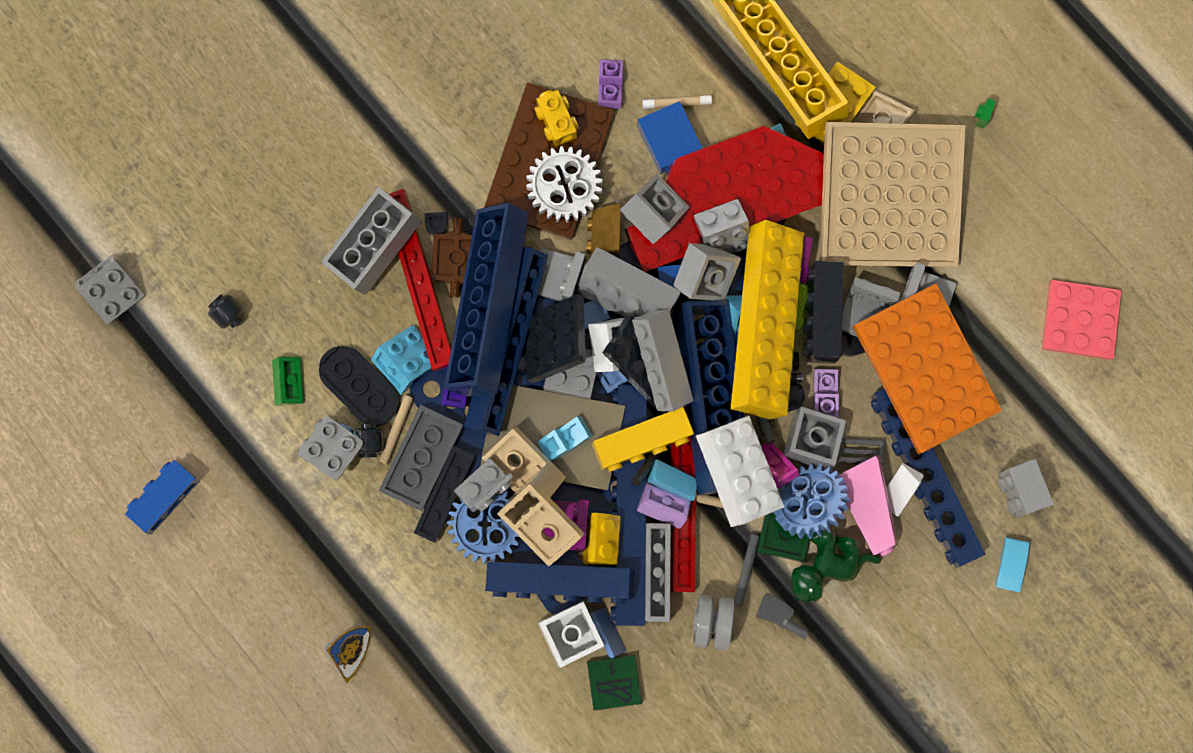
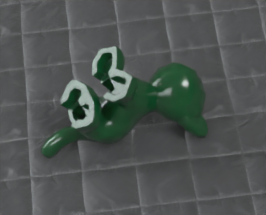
(809, 580)

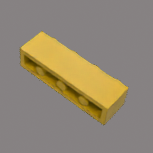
(642, 439)

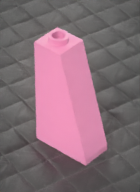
(871, 505)

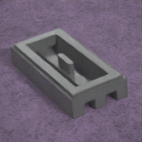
(880, 452)

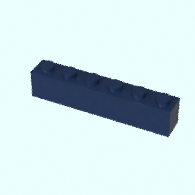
(560, 581)

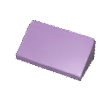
(664, 506)

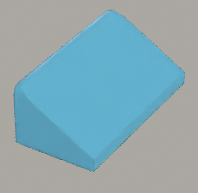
(673, 480)

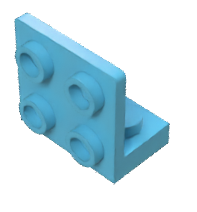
(402, 359)

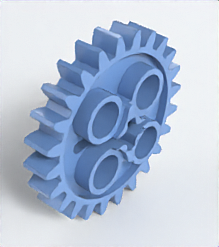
(812, 501)
(464, 523)

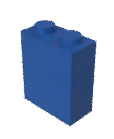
(668, 135)

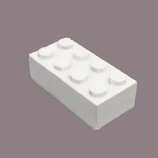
(740, 471)

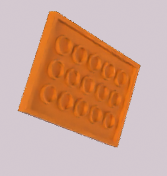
(927, 368)

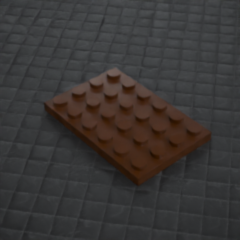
(529, 141)

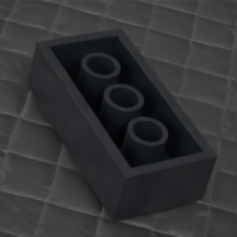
(824, 313)

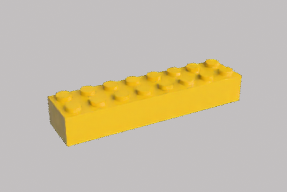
(785, 62)
(767, 320)

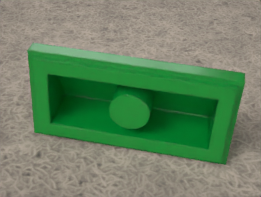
(287, 381)

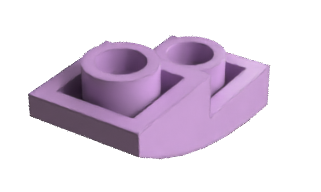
(826, 391)

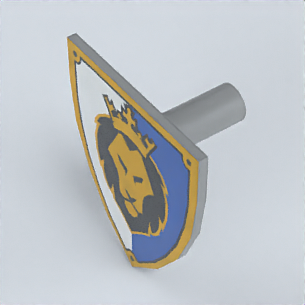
(349, 650)

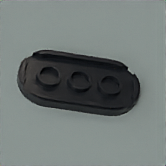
(359, 385)

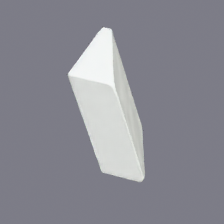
(903, 487)

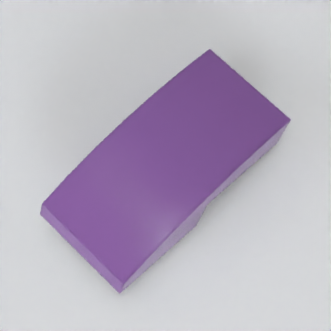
(610, 83)

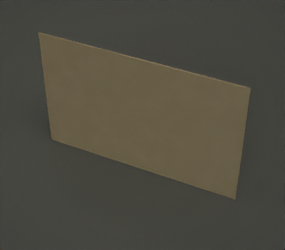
(542, 412)

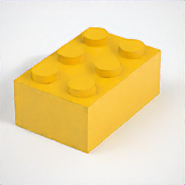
(854, 89)

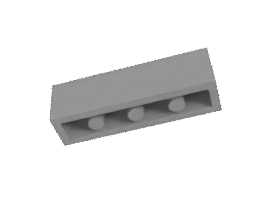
(662, 360)
(657, 573)

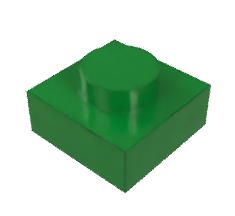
(984, 112)

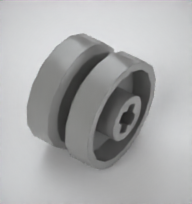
(709, 622)

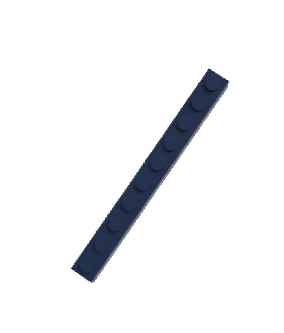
(632, 523)

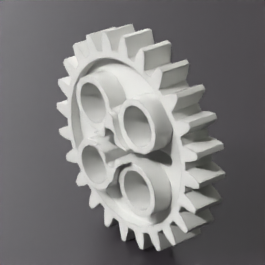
(543, 191)

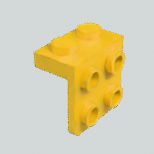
(601, 539)

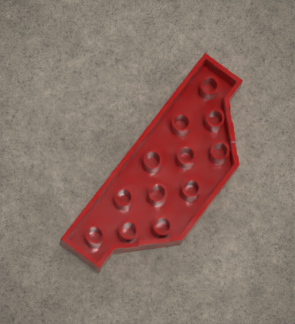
(760, 168)

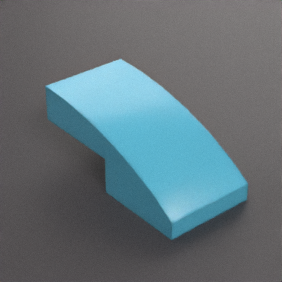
(565, 439)
(1013, 564)

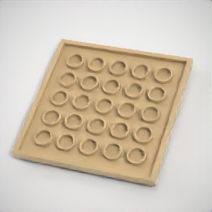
(892, 194)

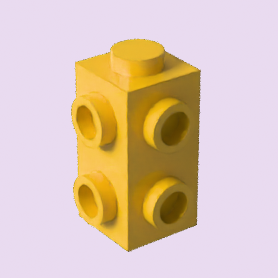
(559, 124)

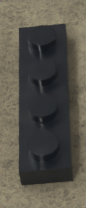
(443, 494)

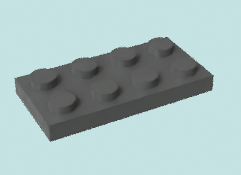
(421, 458)

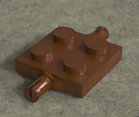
(451, 257)

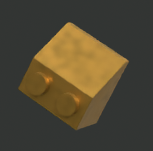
(605, 230)

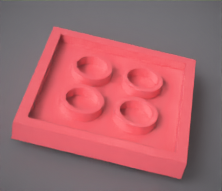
(1081, 320)

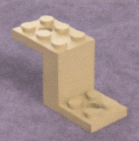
(530, 505)

